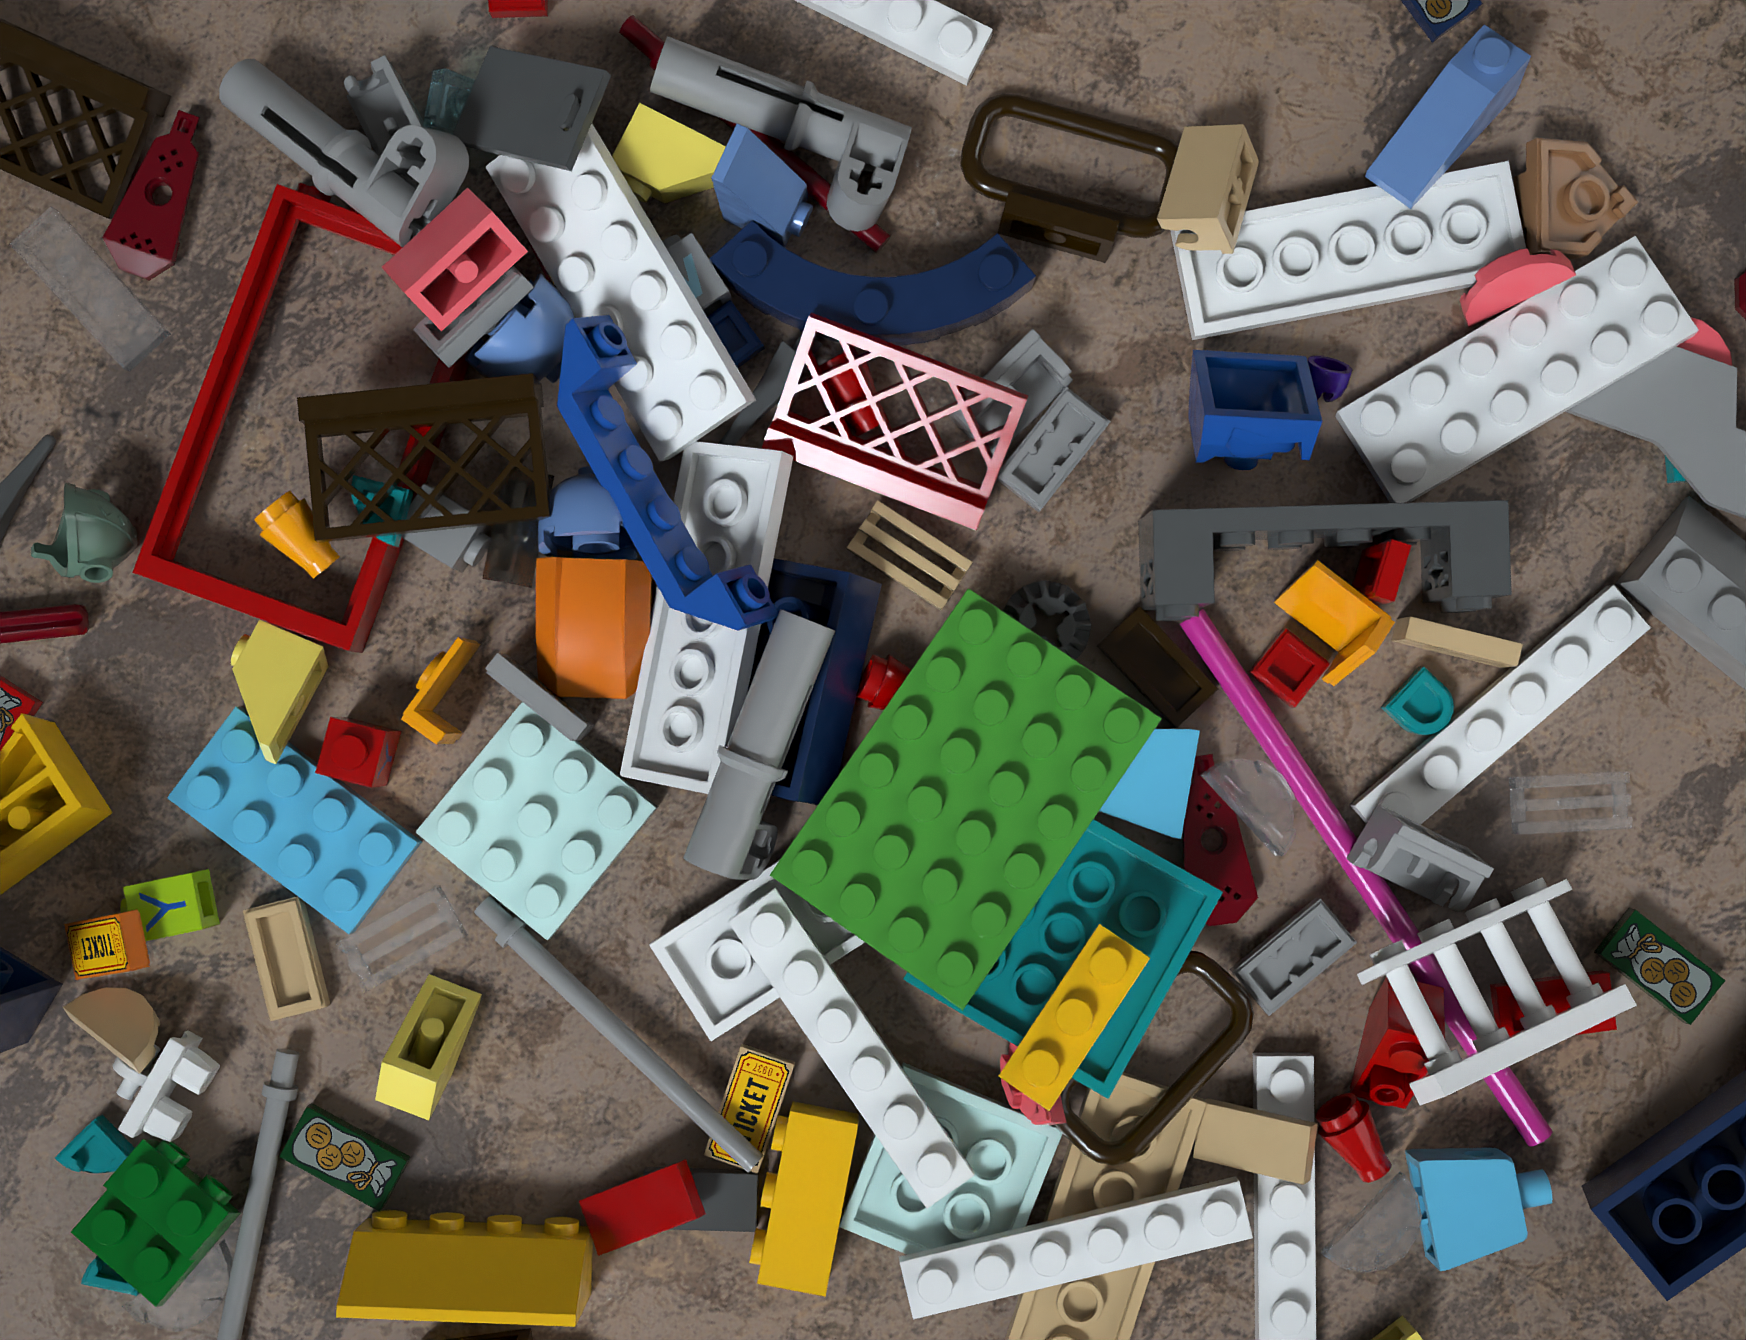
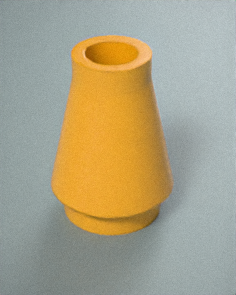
(290, 529)

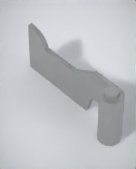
(1690, 414)

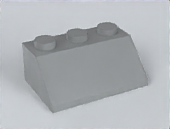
(1696, 585)

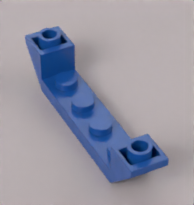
(593, 361)

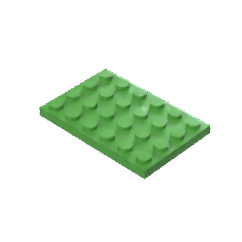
(965, 798)

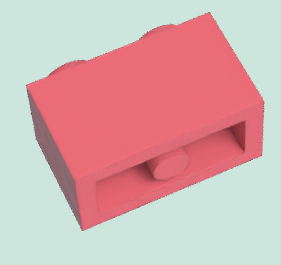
(454, 259)

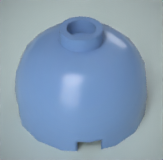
(526, 337)
(584, 521)

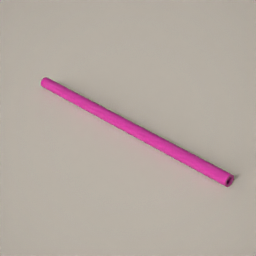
(1340, 841)

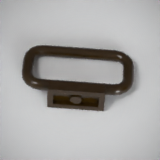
(1052, 217)
(1184, 1087)

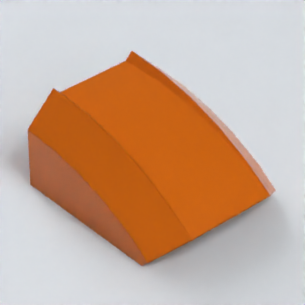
(592, 625)

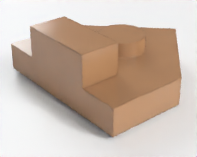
(1567, 198)

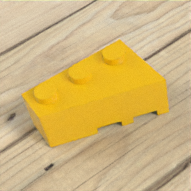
(43, 798)

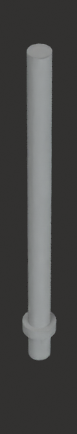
(511, 932)
(279, 1093)

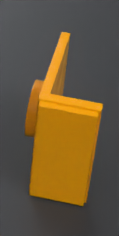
(1336, 616)
(433, 686)

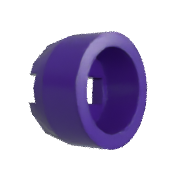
(1329, 377)

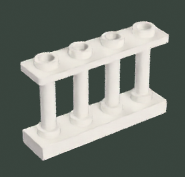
(1493, 1044)

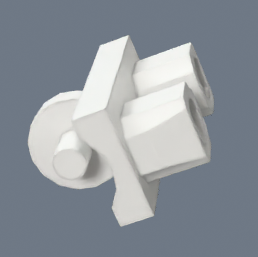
(152, 1108)

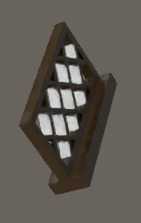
(88, 82)
(415, 408)

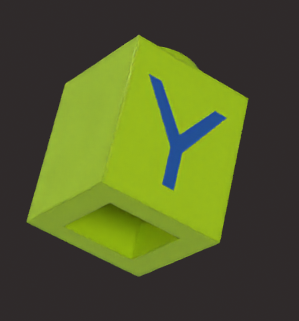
(173, 904)

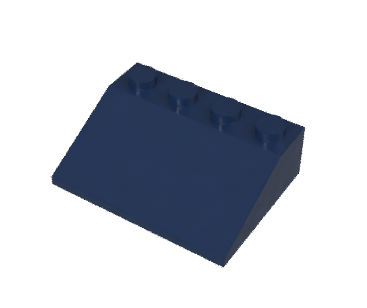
(848, 607)

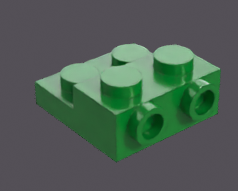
(156, 1219)

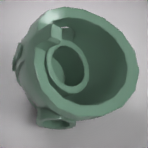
(90, 536)

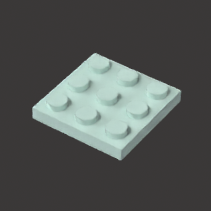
(536, 820)
(999, 1145)

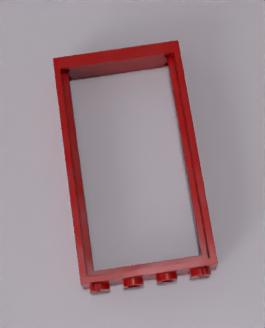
(211, 410)

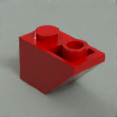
(1390, 1049)

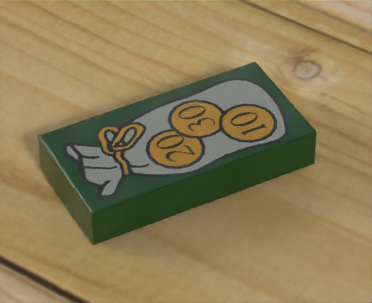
(1659, 966)
(345, 1157)

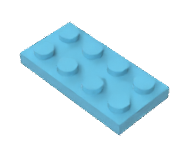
(295, 823)

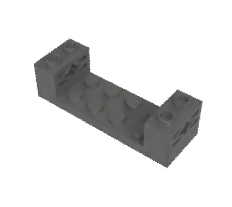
(1460, 547)

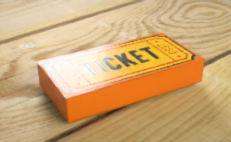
(107, 945)

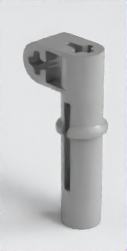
(796, 116)
(343, 158)
(730, 830)

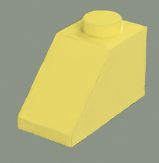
(665, 157)
(276, 681)
(427, 1047)

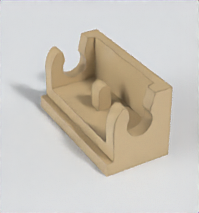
(1209, 187)

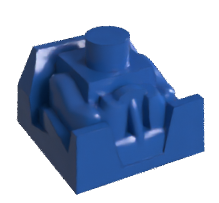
(1251, 406)

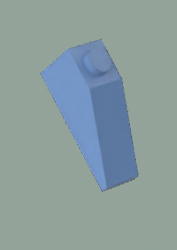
(1450, 116)
(760, 188)

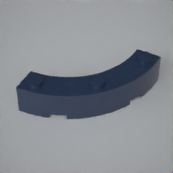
(889, 308)

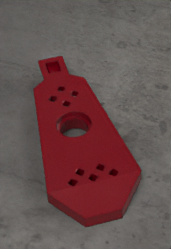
(151, 221)
(1224, 865)

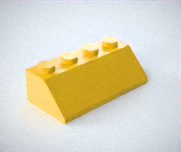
(467, 1270)

